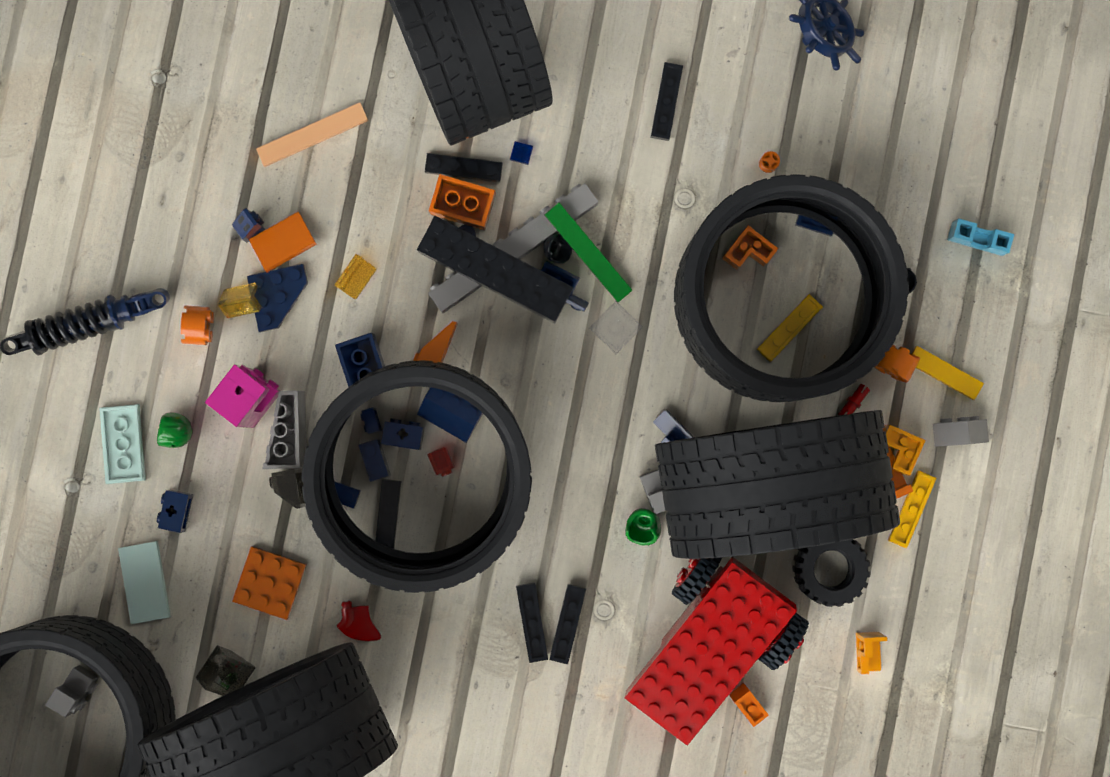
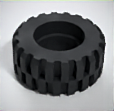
(848, 588)

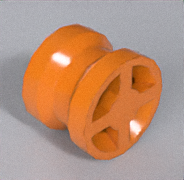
(769, 157)

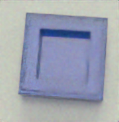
(521, 153)

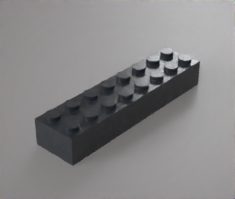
(494, 269)

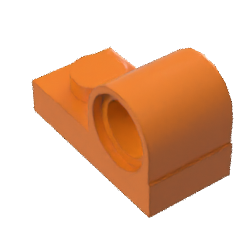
(748, 704)

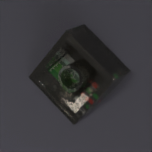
(289, 486)
(224, 671)

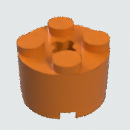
(196, 325)
(898, 363)

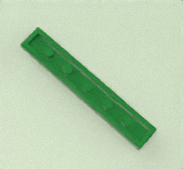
(588, 252)

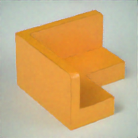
(908, 448)
(869, 651)

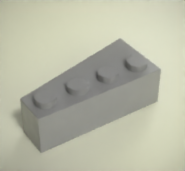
(288, 432)

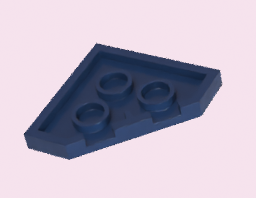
(277, 294)

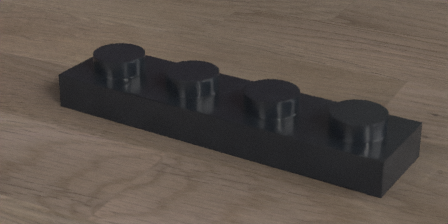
(666, 101)
(463, 167)
(388, 512)
(532, 622)
(567, 624)

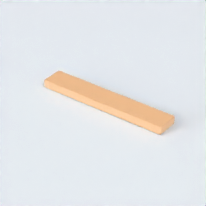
(312, 134)

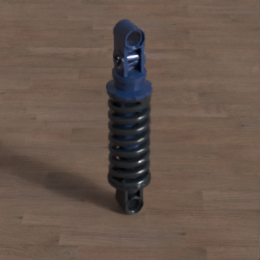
(82, 323)

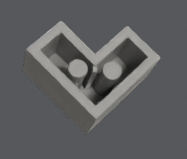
(964, 432)
(653, 490)
(72, 694)

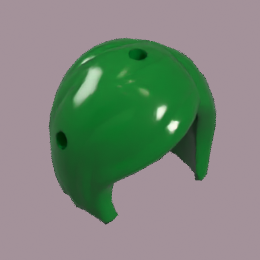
(174, 430)
(643, 532)

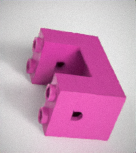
(243, 396)

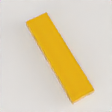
(789, 327)
(947, 373)
(912, 509)

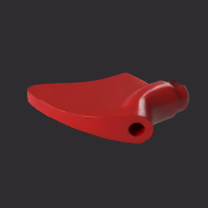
(357, 623)

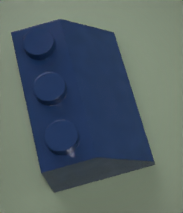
(359, 357)
(450, 413)

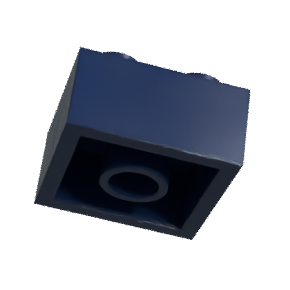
(371, 420)

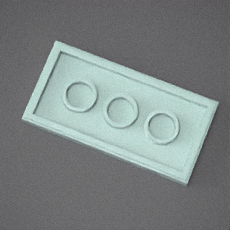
(122, 444)
(144, 582)

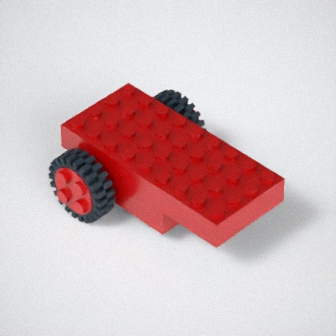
(714, 644)

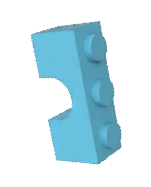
(970, 235)

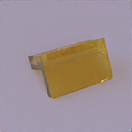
(355, 276)
(239, 301)

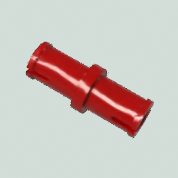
(855, 400)

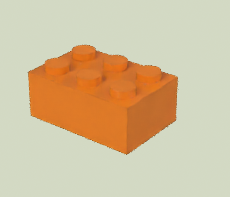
(462, 202)

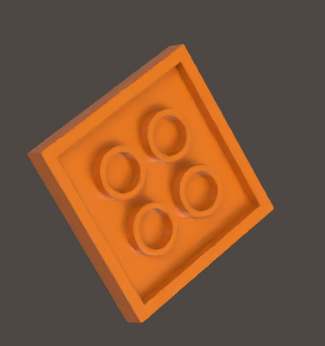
(269, 583)

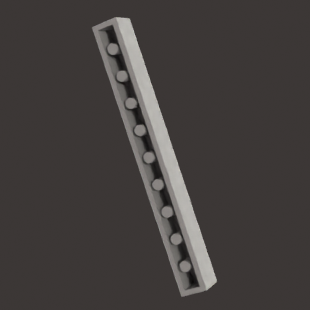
(518, 244)

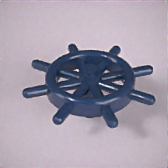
(828, 27)

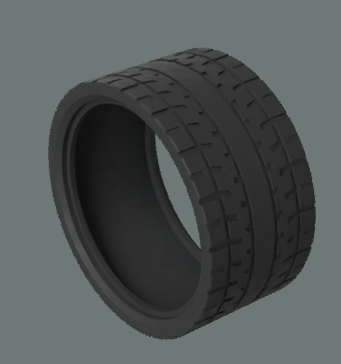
(475, 61)
(864, 234)
(778, 486)
(397, 568)
(118, 659)
(291, 723)

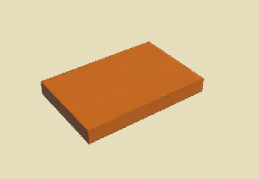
(282, 242)

